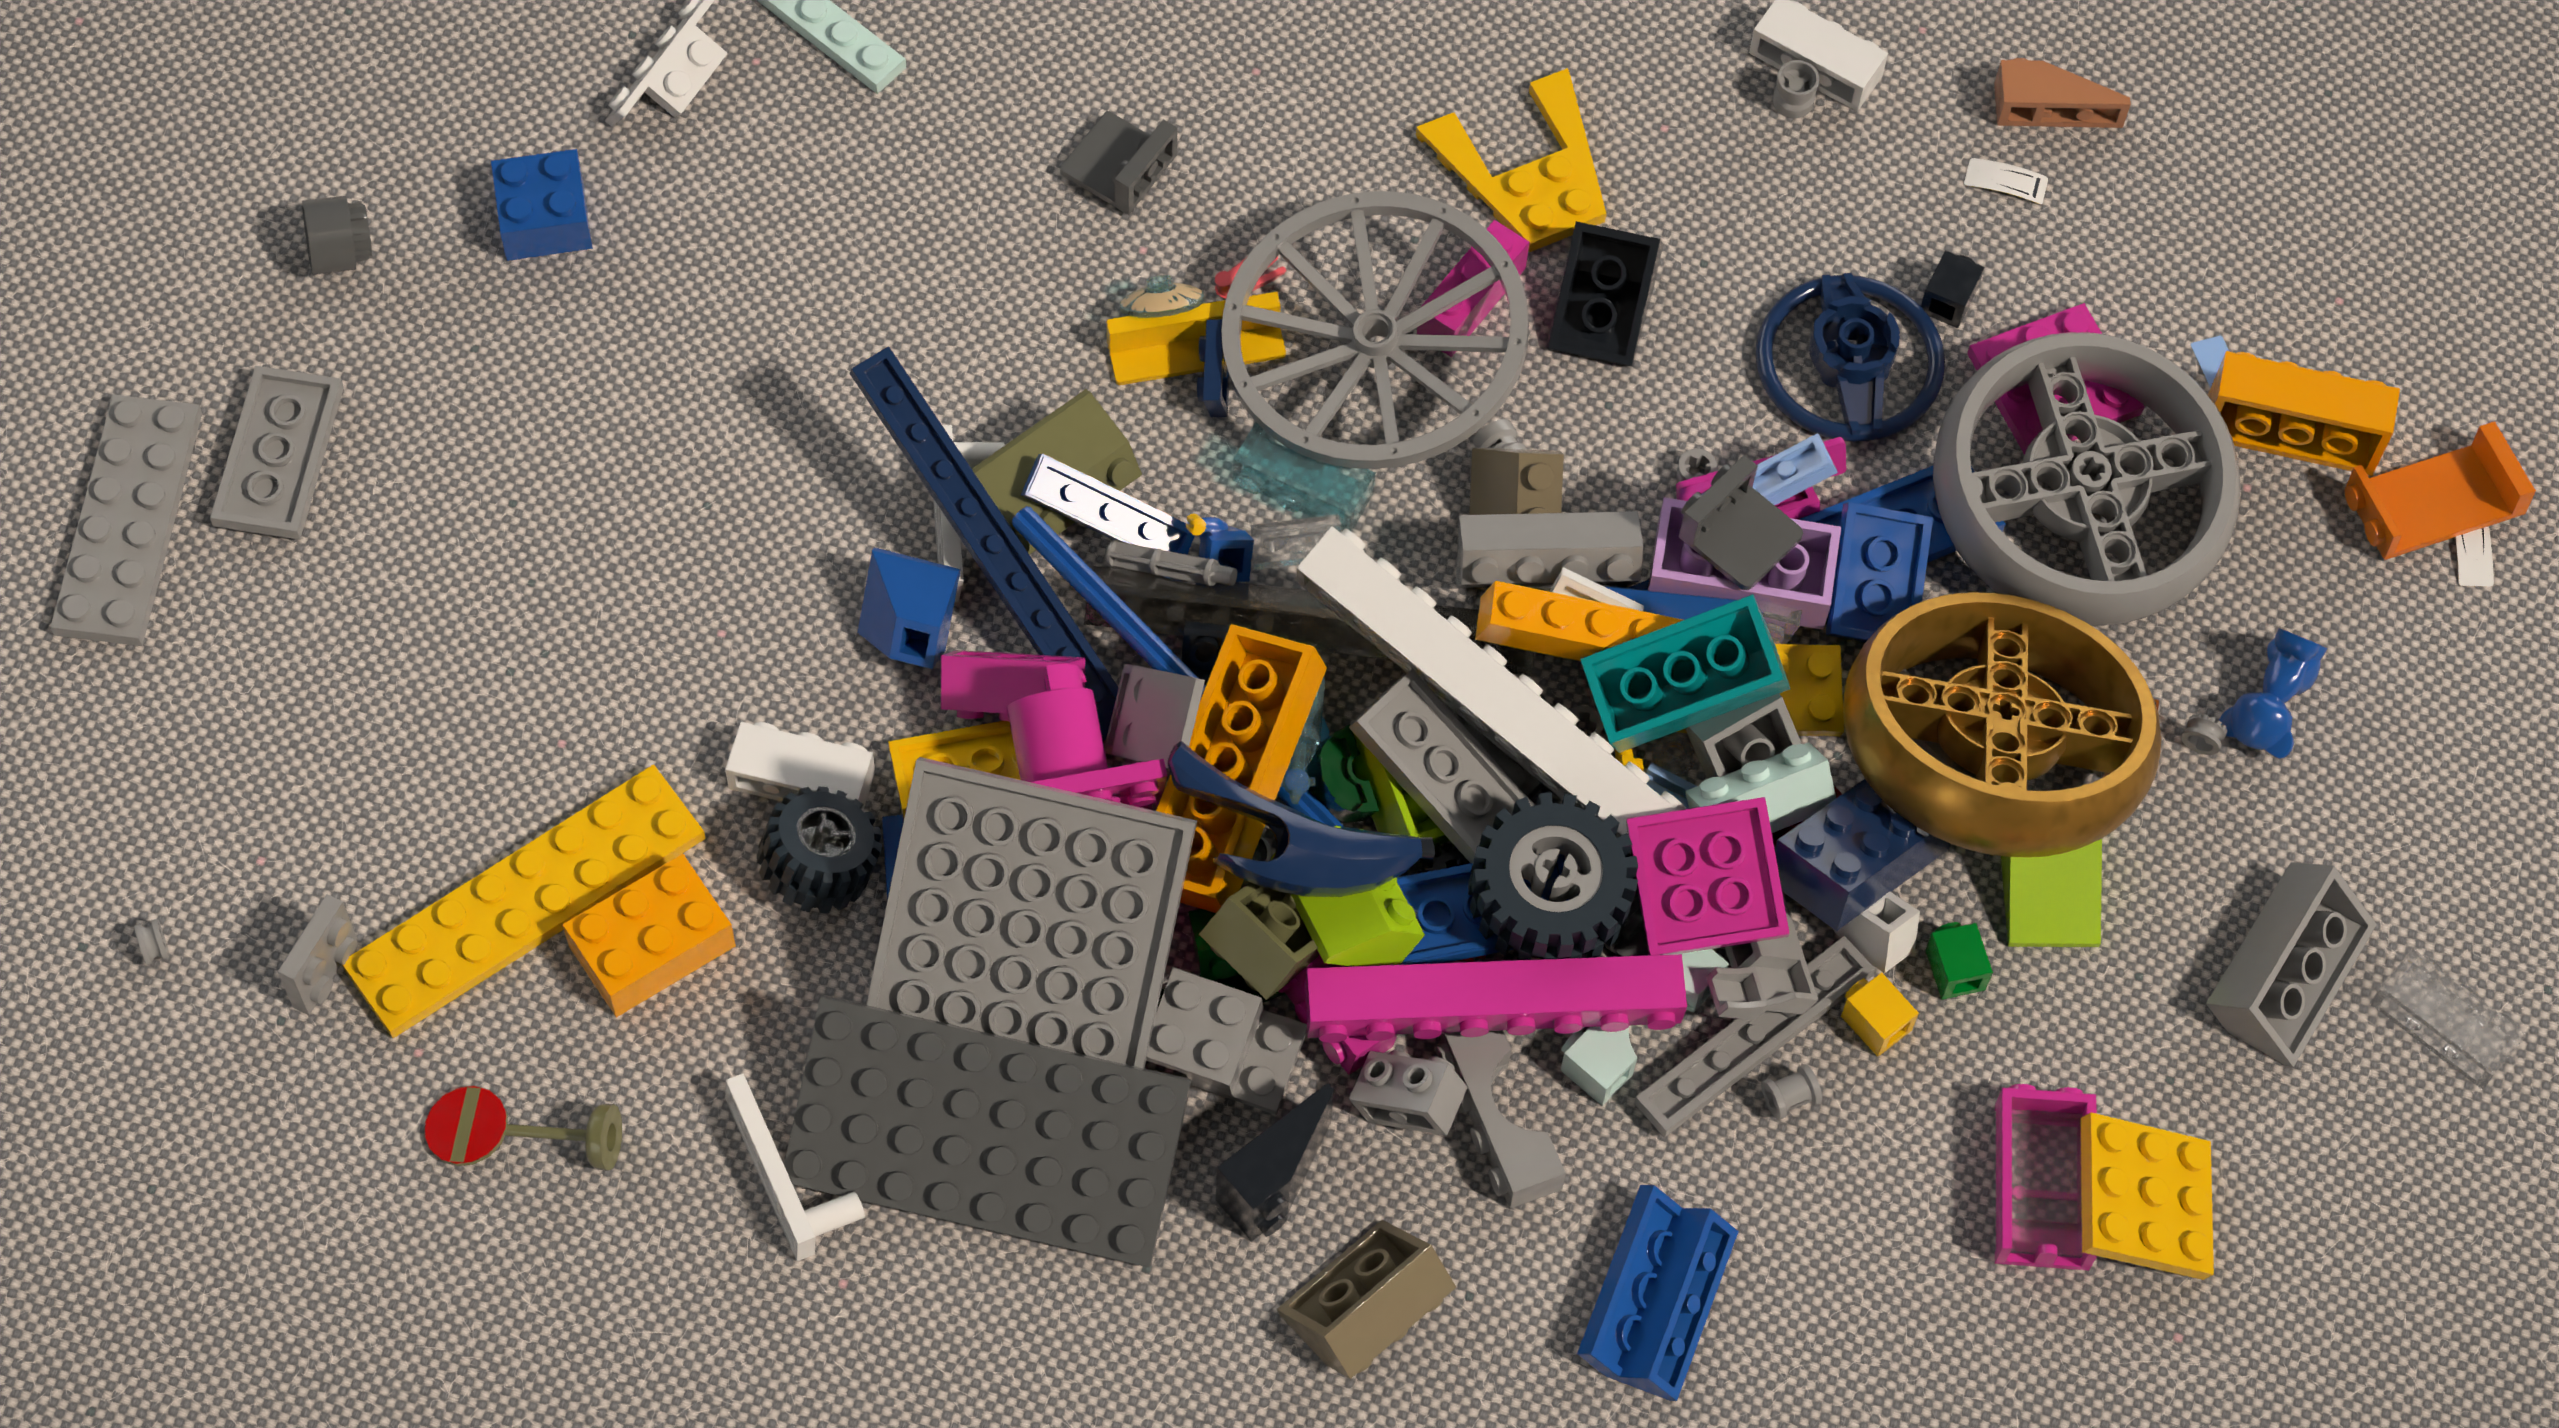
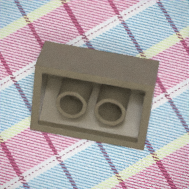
(1368, 1298)

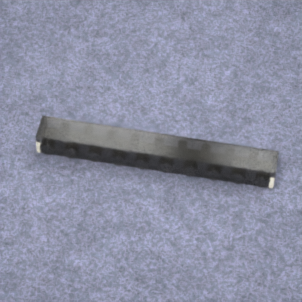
(1278, 611)

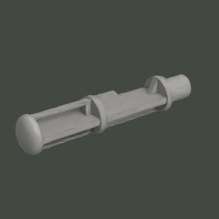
(1168, 564)

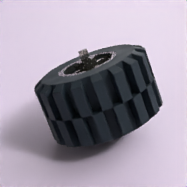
(819, 849)

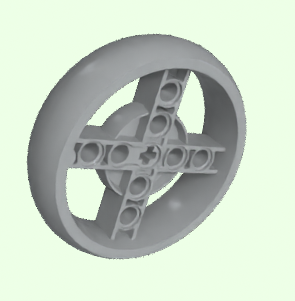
(2058, 366)

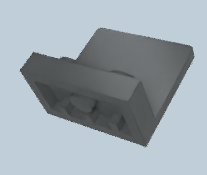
(1121, 160)

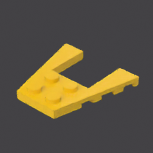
(1539, 197)

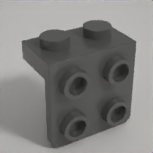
(1738, 526)

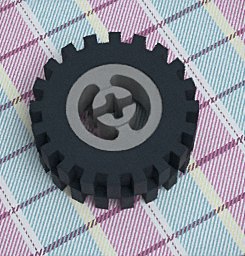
(1557, 926)

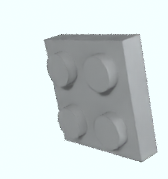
(318, 955)

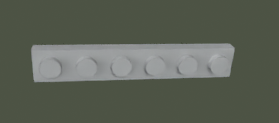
(1747, 1043)

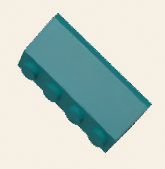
(1685, 674)

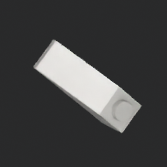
(1884, 931)

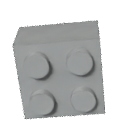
(1743, 736)

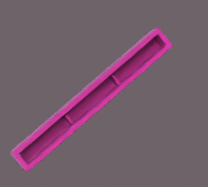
(1495, 997)

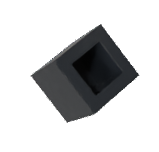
(1952, 288)

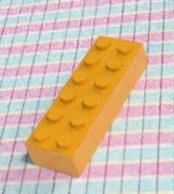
(1249, 733)

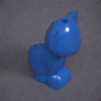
(2262, 717)

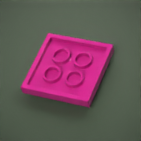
(2018, 405)
(1707, 877)

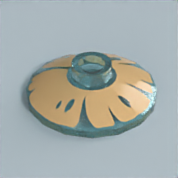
(1161, 298)

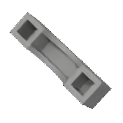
(1521, 1159)

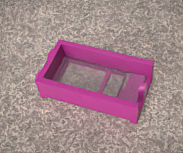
(2040, 1177)

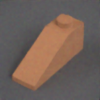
(2052, 97)

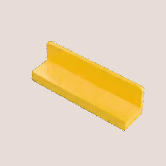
(1170, 344)

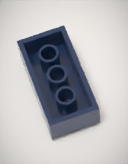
(1851, 855)

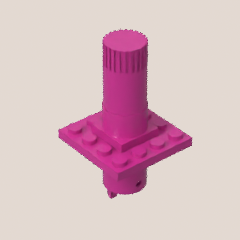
(1063, 746)

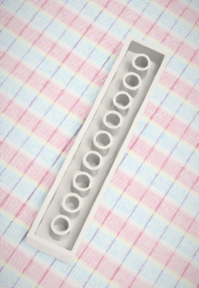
(1475, 681)

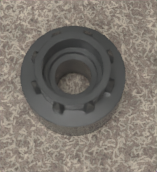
(335, 234)

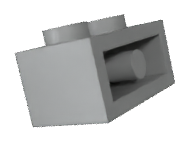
(1408, 1092)

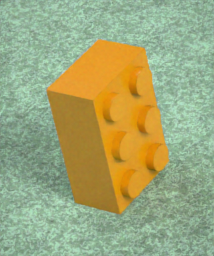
(649, 935)

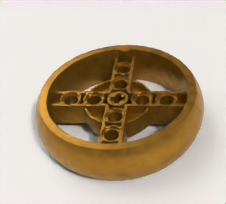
(2001, 724)

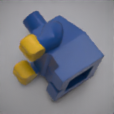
(1223, 543)

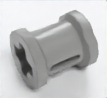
(1791, 1091)

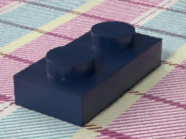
(1214, 385)

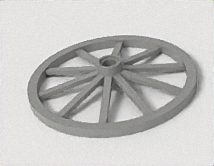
(1375, 323)

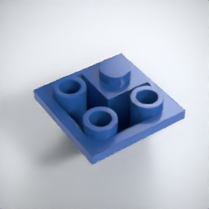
(908, 607)

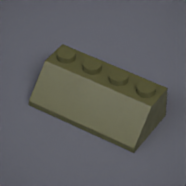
(1073, 434)

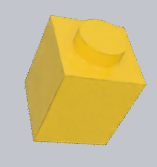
(1878, 1013)

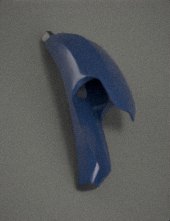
(1309, 854)

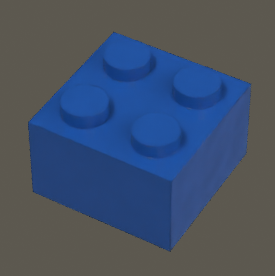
(541, 204)

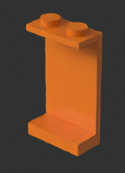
(2441, 495)

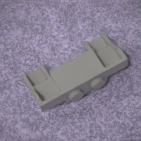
(1763, 978)

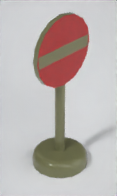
(473, 1122)

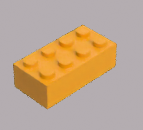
(2304, 411)

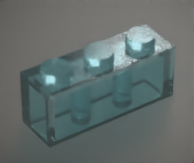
(1300, 481)

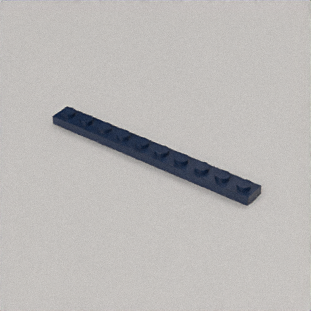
(979, 522)

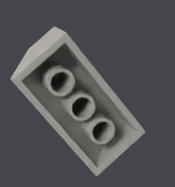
(1536, 547)
(2292, 962)

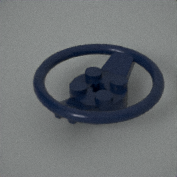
(1856, 368)

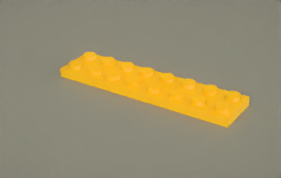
(522, 901)

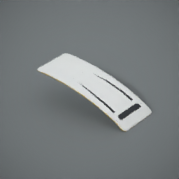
(2006, 179)
(2475, 558)

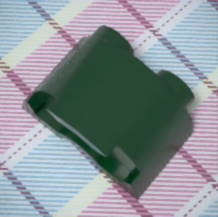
(1336, 784)

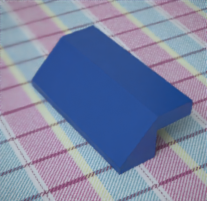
(1657, 1293)

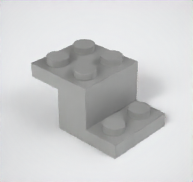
(1225, 1041)

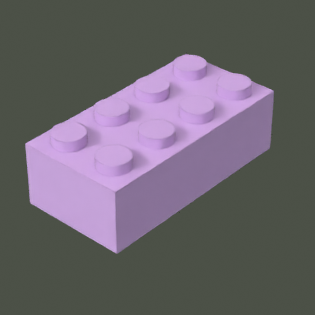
(1797, 581)

